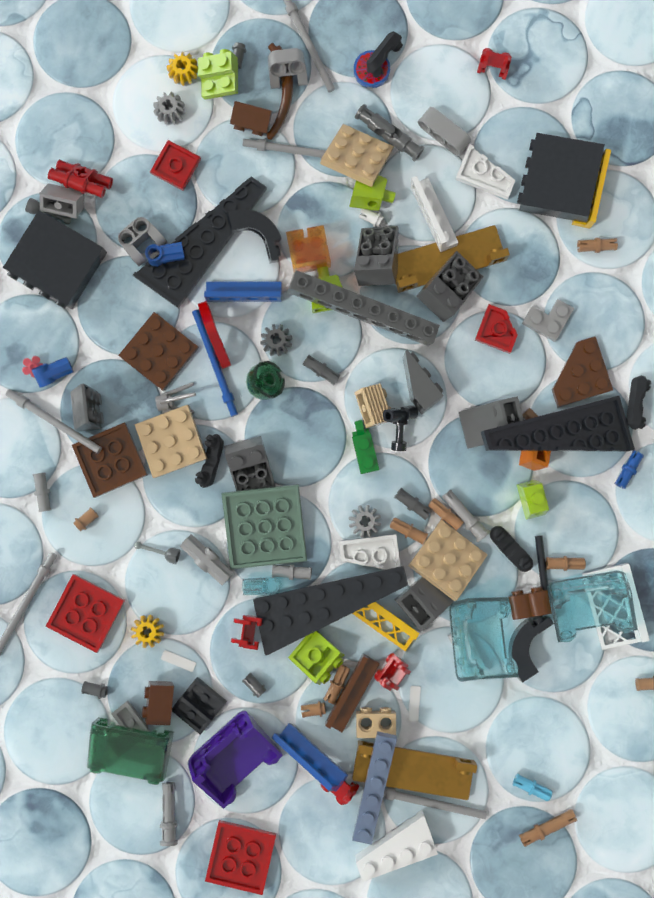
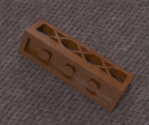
(352, 693)

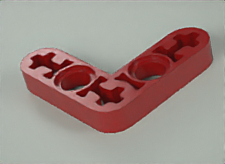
(213, 334)

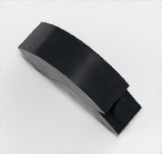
(258, 223)
(520, 644)

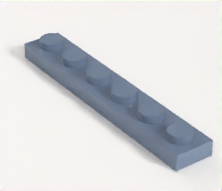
(374, 787)

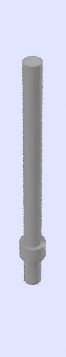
(292, 11)
(262, 145)
(24, 402)
(43, 572)
(391, 794)

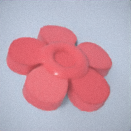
(29, 365)

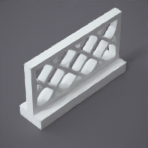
(641, 634)

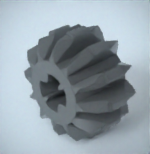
(284, 338)

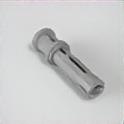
(472, 523)
(169, 823)

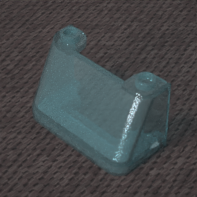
(591, 603)
(480, 639)

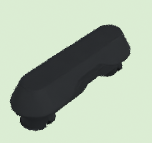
(390, 42)
(638, 389)
(214, 450)
(511, 549)

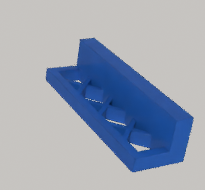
(243, 292)
(311, 757)

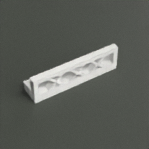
(433, 214)

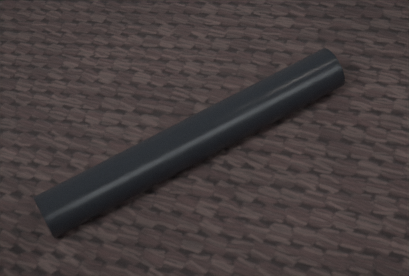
(541, 561)

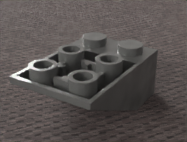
(377, 256)
(450, 287)
(421, 389)
(86, 408)
(488, 417)
(249, 464)
(423, 602)

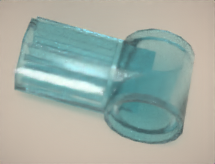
(259, 586)

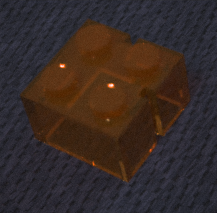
(308, 253)

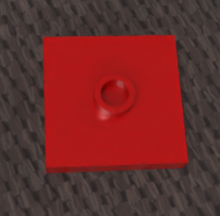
(175, 165)

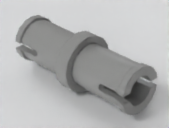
(41, 492)
(292, 572)

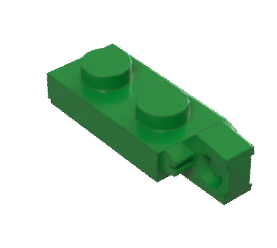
(364, 449)

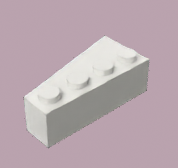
(397, 849)

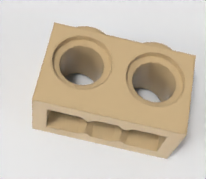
(376, 717)

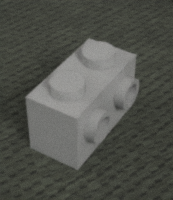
(61, 200)

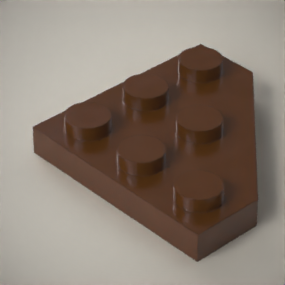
(582, 374)

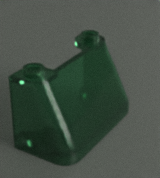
(129, 751)

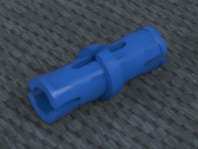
(629, 469)

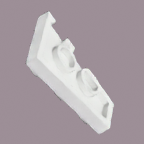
(482, 174)
(373, 552)

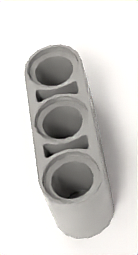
(444, 131)

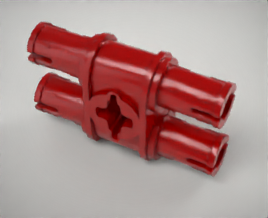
(80, 178)

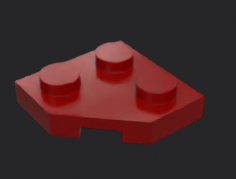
(496, 330)

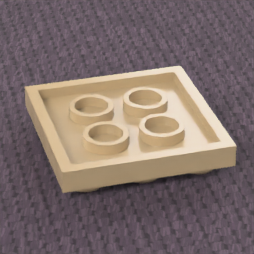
(357, 155)
(171, 441)
(448, 560)

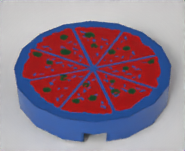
(366, 79)

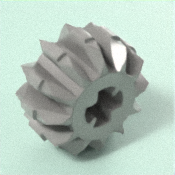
(174, 112)
(370, 524)

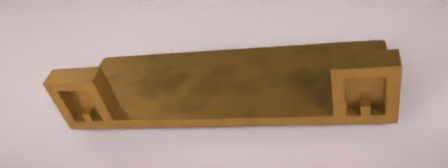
(478, 247)
(421, 771)

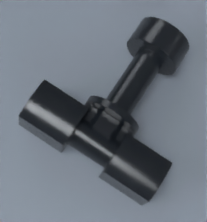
(400, 418)

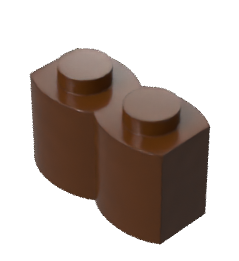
(529, 603)

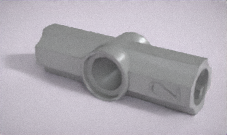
(206, 559)

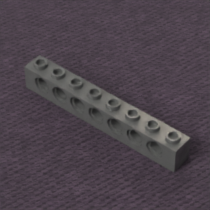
(363, 308)

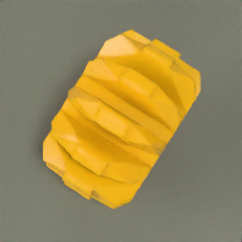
(186, 62)
(153, 636)

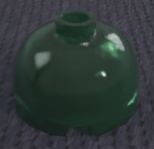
(265, 381)

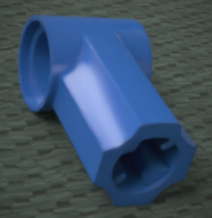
(167, 253)
(48, 373)

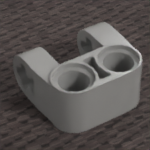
(286, 63)
(139, 237)

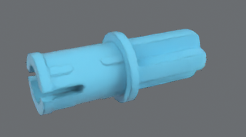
(532, 787)

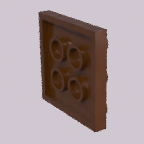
(158, 351)
(114, 465)

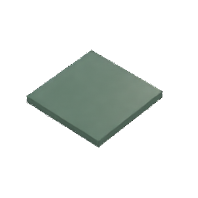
(264, 526)

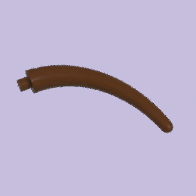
(287, 93)

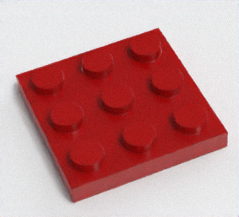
(85, 613)
(240, 857)

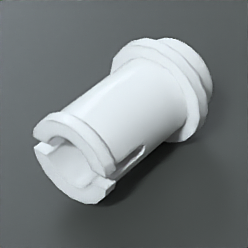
(371, 217)

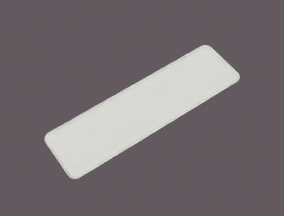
(178, 661)
(414, 703)

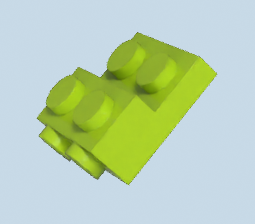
(218, 74)
(317, 657)

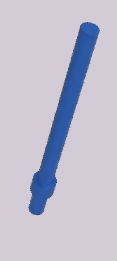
(227, 396)

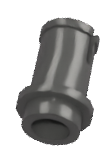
(239, 50)
(254, 685)
(94, 689)

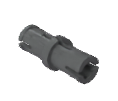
(321, 369)
(413, 503)

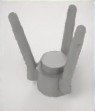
(166, 401)

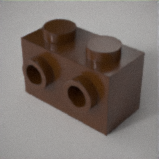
(250, 117)
(159, 703)

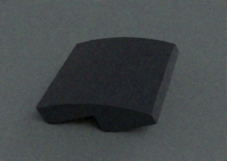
(198, 705)

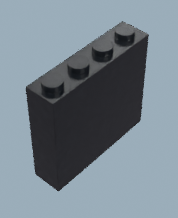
(560, 177)
(54, 260)

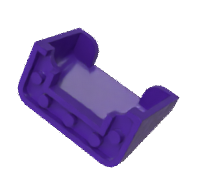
(231, 757)

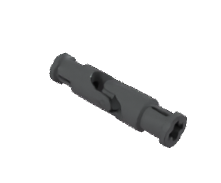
(386, 130)

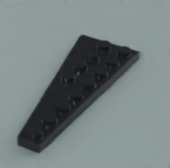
(200, 245)
(582, 428)
(305, 610)

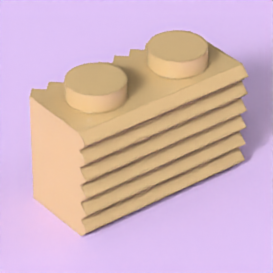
(372, 404)

